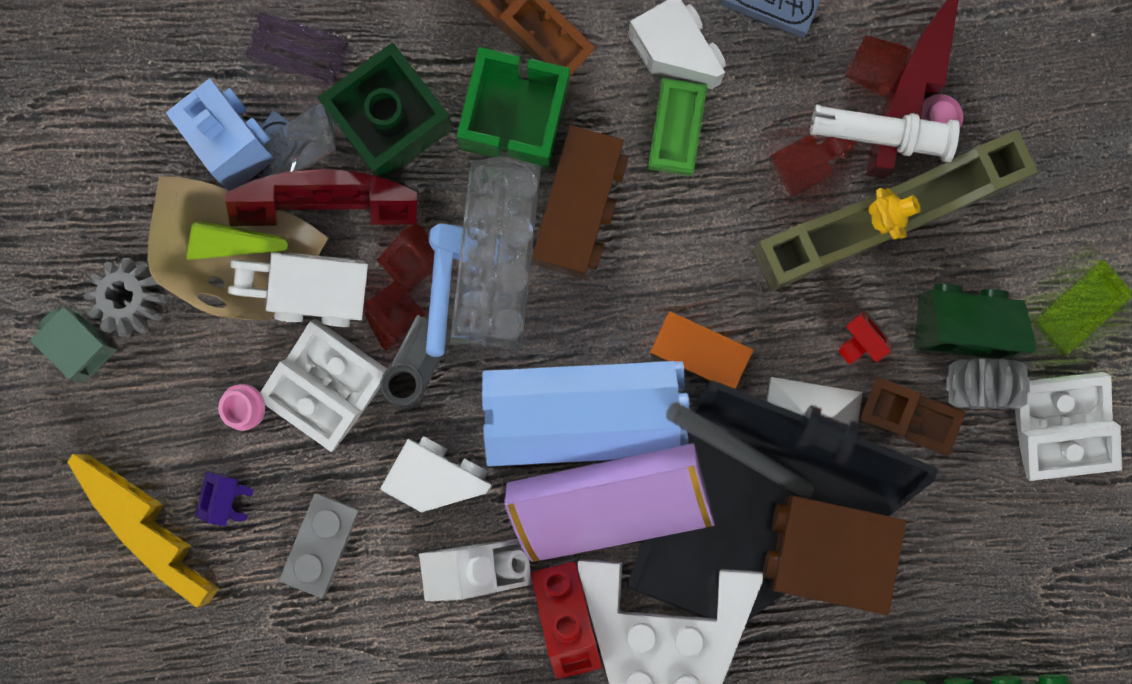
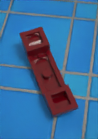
(321, 189)

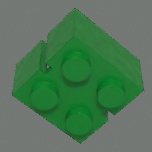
(511, 111)

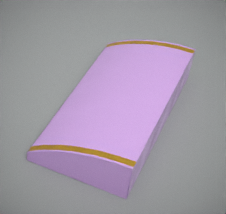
(609, 503)

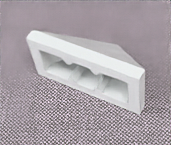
(798, 396)

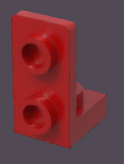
(565, 620)

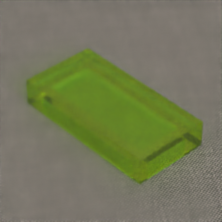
(1083, 308)

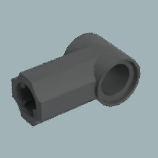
(412, 361)

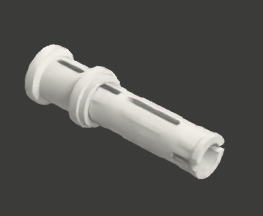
(906, 134)

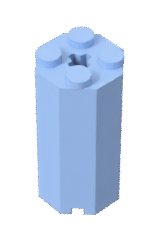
(581, 412)

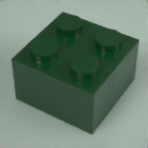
(386, 112)

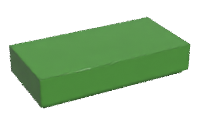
(677, 127)

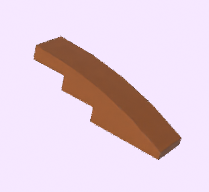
(538, 30)

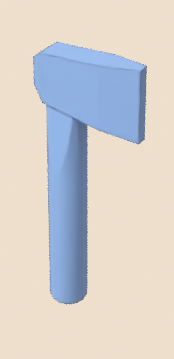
(446, 243)

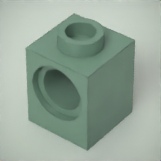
(72, 343)

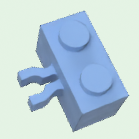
(220, 136)

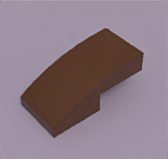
(912, 416)

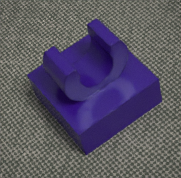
(217, 498)

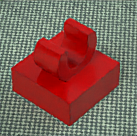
(865, 338)

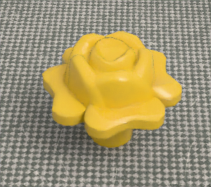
(891, 212)

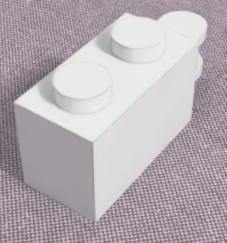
(306, 286)

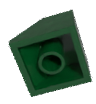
(973, 324)

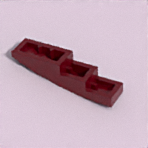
(921, 76)

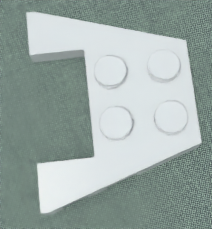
(661, 646)

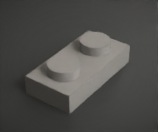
(319, 545)

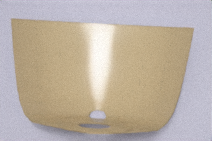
(179, 205)

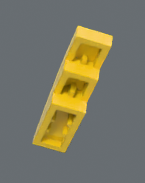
(131, 517)

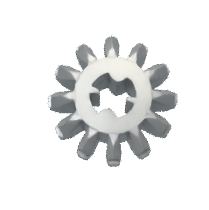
(108, 293)
(988, 384)

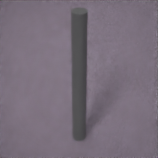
(739, 450)

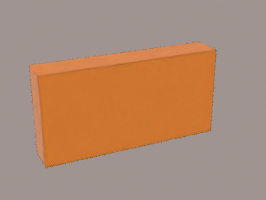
(701, 350)

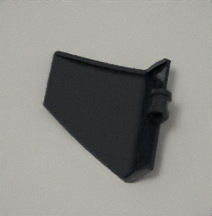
(843, 467)

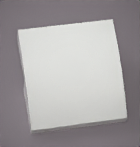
(323, 385)
(1069, 427)

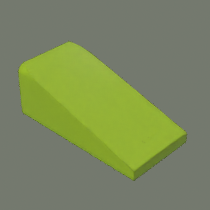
(220, 240)

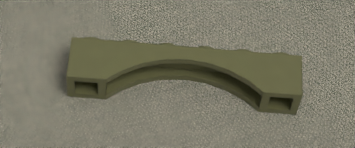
(939, 192)

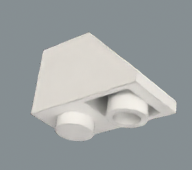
(674, 46)
(429, 480)
(474, 570)

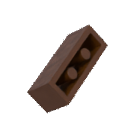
(580, 203)

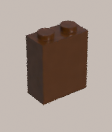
(835, 554)

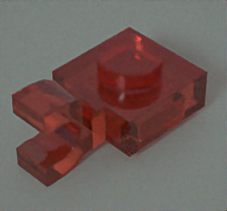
(806, 162)

